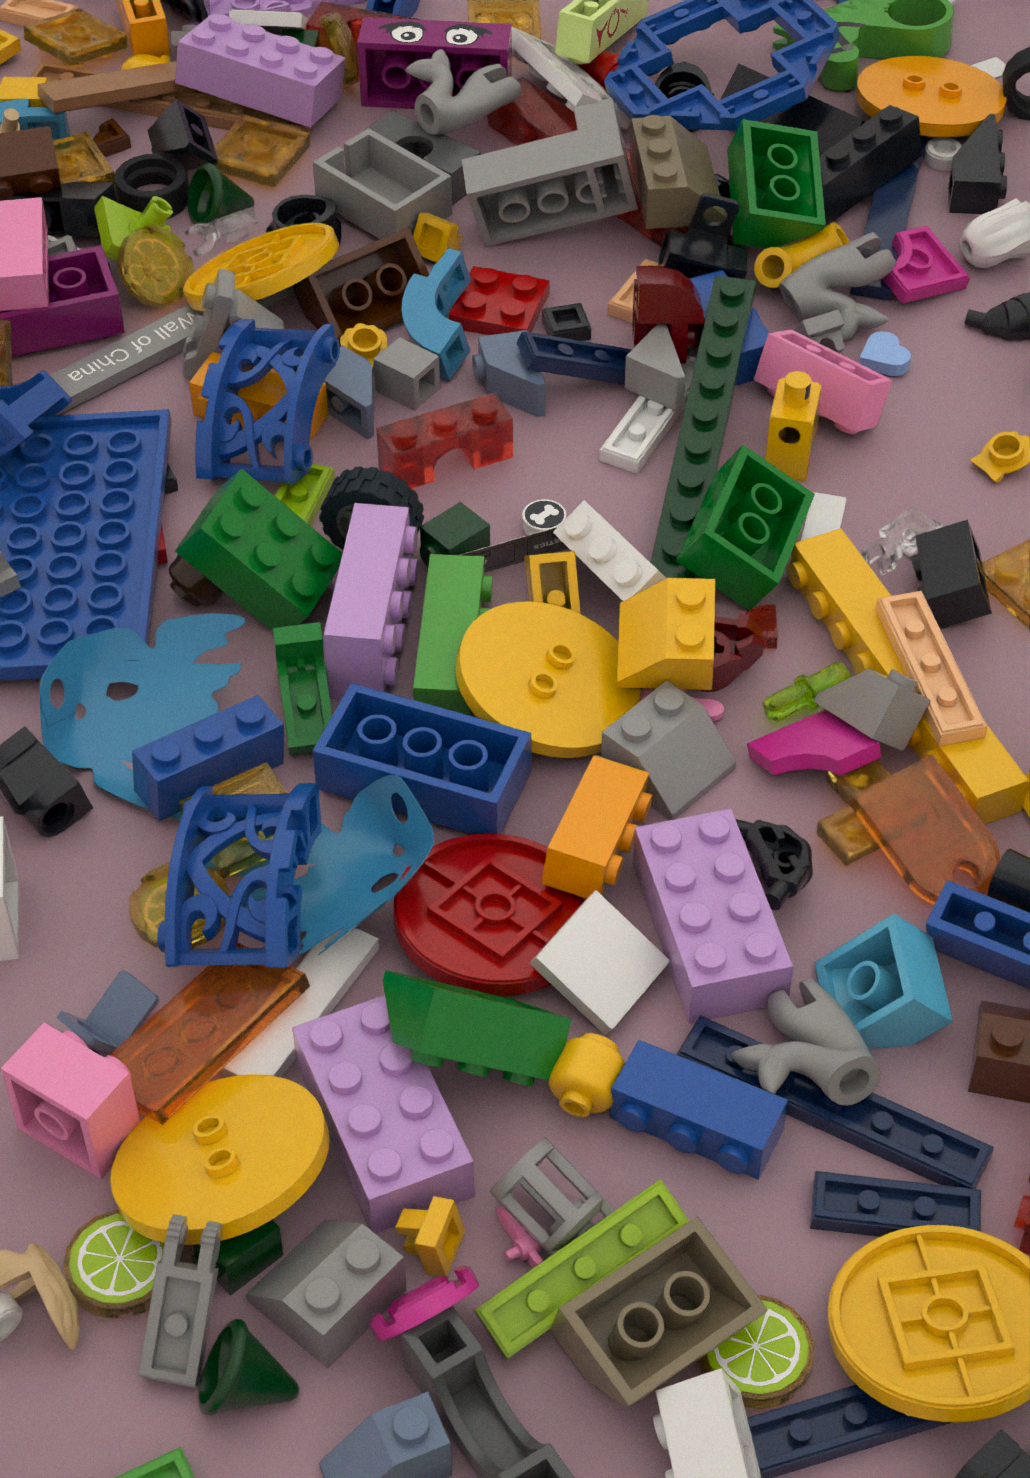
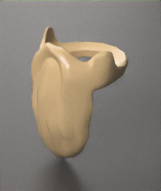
(39, 1272)

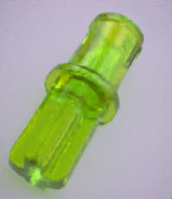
(803, 692)

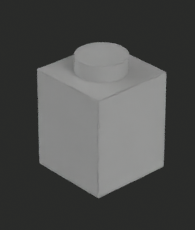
(406, 373)

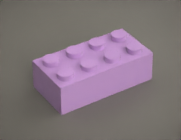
(260, 69)
(371, 599)
(711, 915)
(382, 1114)

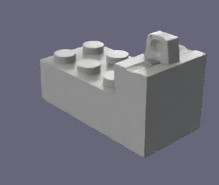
(552, 179)

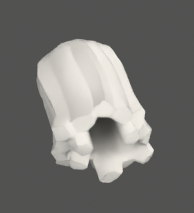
(997, 235)

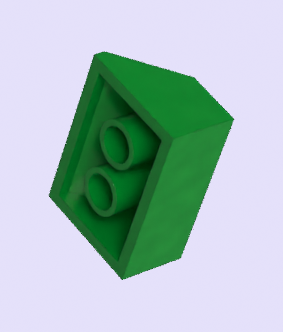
(776, 183)
(473, 1029)

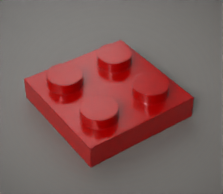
(500, 302)

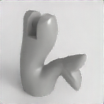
(481, 94)
(845, 266)
(822, 1047)

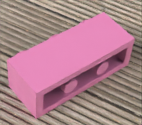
(23, 255)
(849, 392)

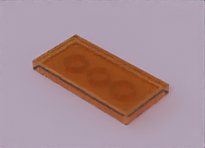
(204, 1031)

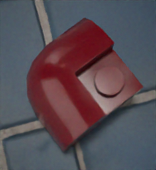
(670, 299)

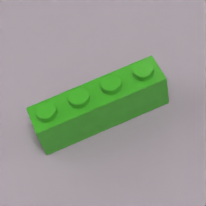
(451, 603)

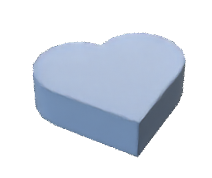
(885, 355)

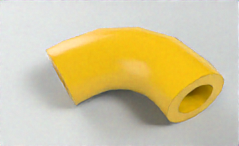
(778, 262)

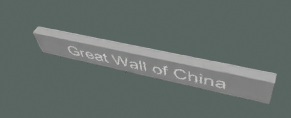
(134, 354)

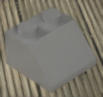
(674, 743)
(331, 1287)

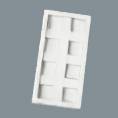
(564, 77)

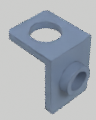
(116, 1014)

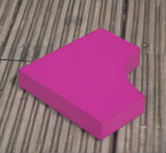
(923, 267)
(815, 743)

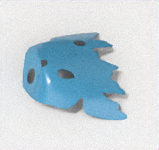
(169, 694)
(351, 862)

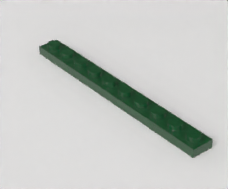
(704, 418)

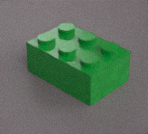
(746, 527)
(260, 553)

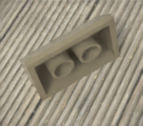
(670, 172)
(656, 1315)

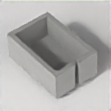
(382, 184)

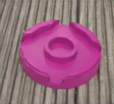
(423, 1303)

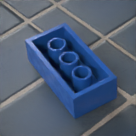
(453, 763)

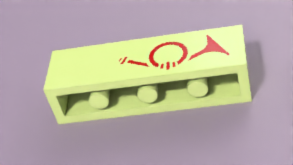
(594, 25)

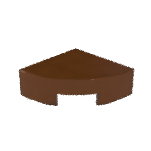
(111, 138)

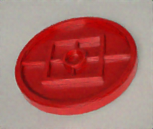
(481, 913)

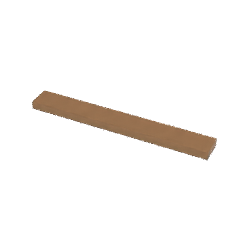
(217, 111)

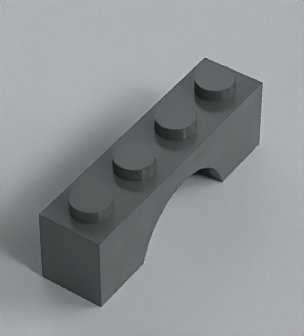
(454, 1370)

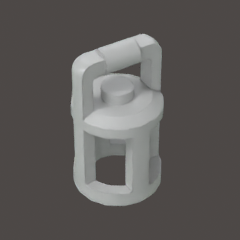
(569, 1218)

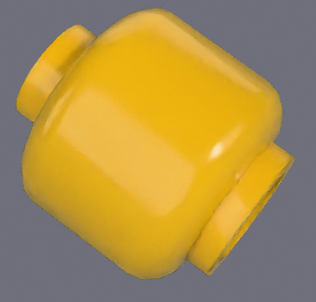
(586, 1074)

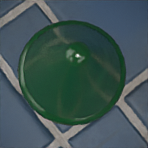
(214, 195)
(242, 1373)

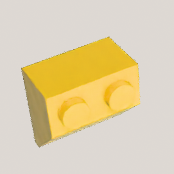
(668, 635)

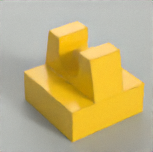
(435, 236)
(433, 1234)

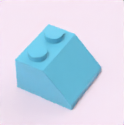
(888, 984)

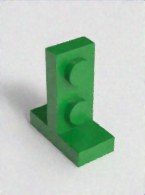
(302, 684)

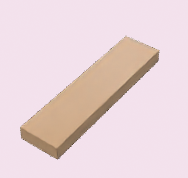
(928, 660)

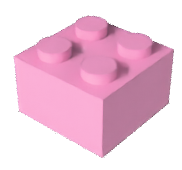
(71, 1098)

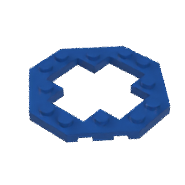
(697, 108)

